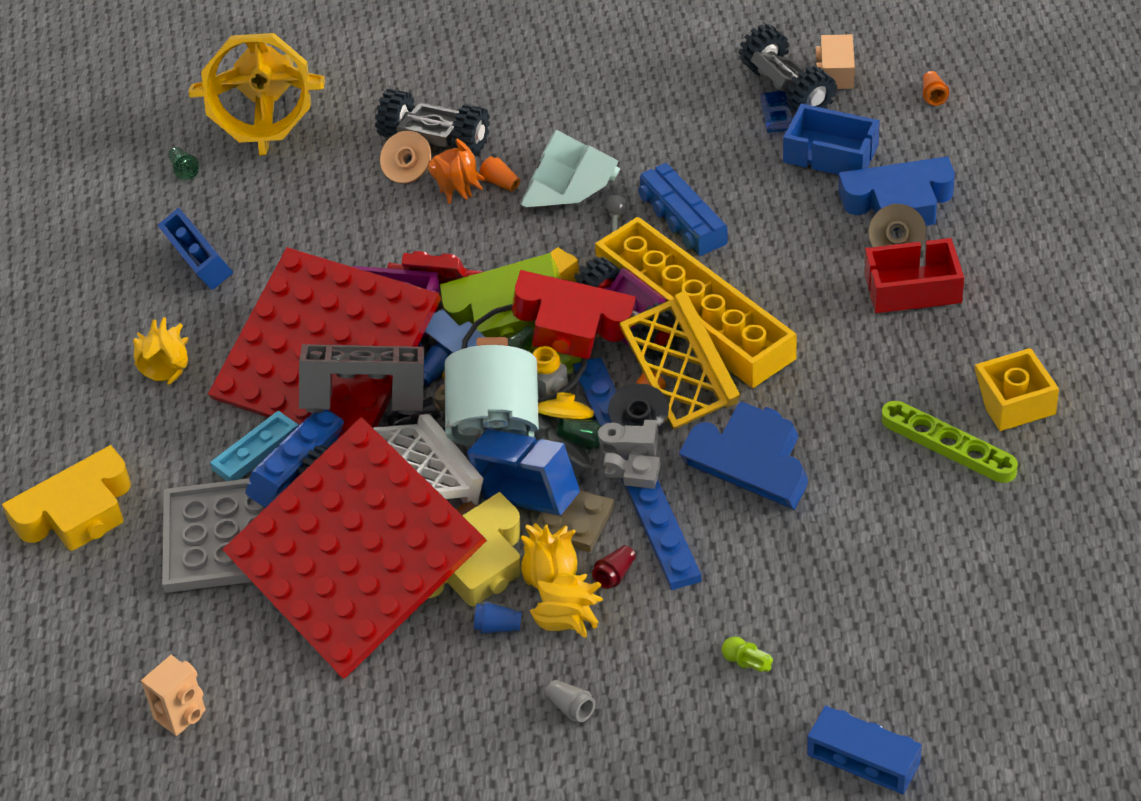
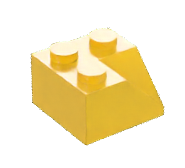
(1016, 389)

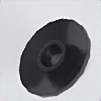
(638, 400)

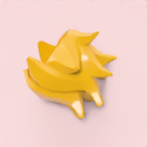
(161, 352)
(547, 554)
(566, 604)

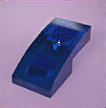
(775, 111)

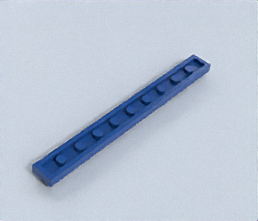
(650, 504)

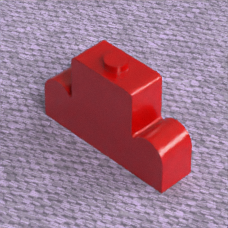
(569, 312)

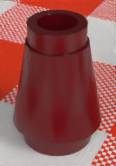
(613, 567)

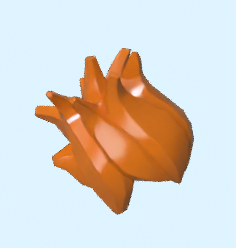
(456, 171)

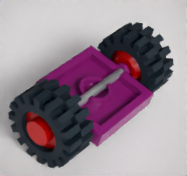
(606, 275)

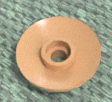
(396, 152)

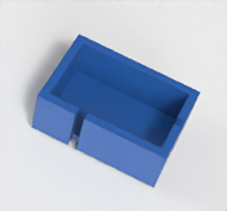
(830, 140)
(525, 471)

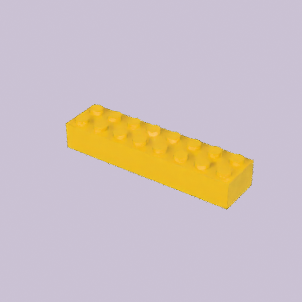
(743, 333)

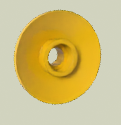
(565, 407)

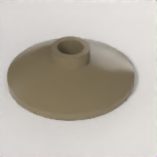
(896, 217)

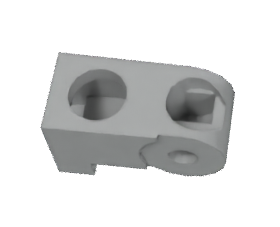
(629, 439)

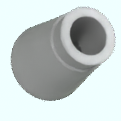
(571, 700)

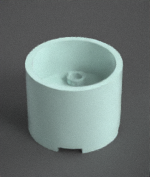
(490, 390)

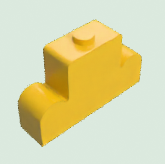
(74, 502)

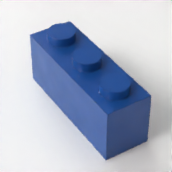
(195, 249)
(864, 749)

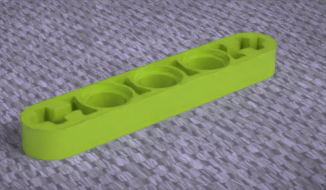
(956, 452)

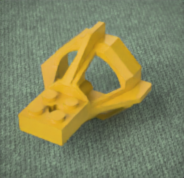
(263, 78)

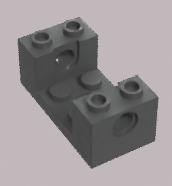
(321, 361)

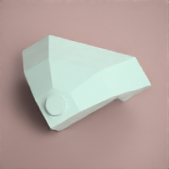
(568, 173)

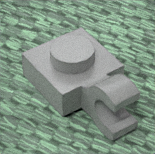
(637, 471)

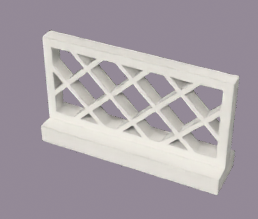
(440, 454)

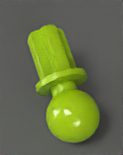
(746, 654)

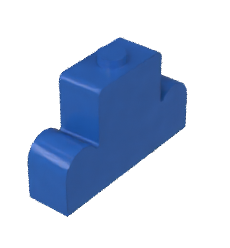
(913, 183)
(750, 454)

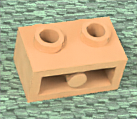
(837, 59)
(174, 694)

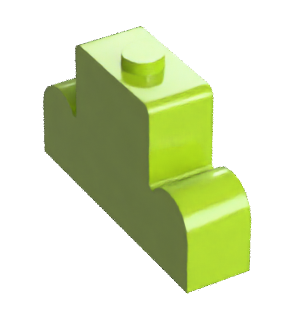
(480, 293)

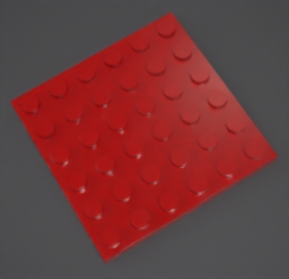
(320, 305)
(353, 547)

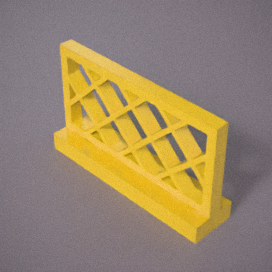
(703, 349)

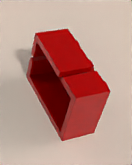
(901, 284)

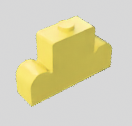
(496, 560)

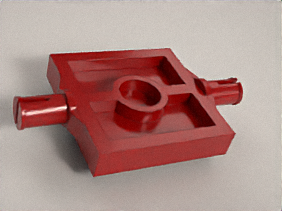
(446, 265)

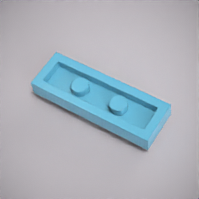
(253, 447)

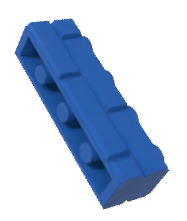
(682, 209)
(282, 464)

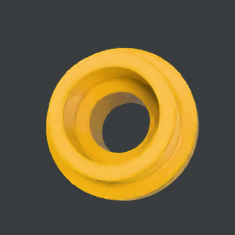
(547, 360)

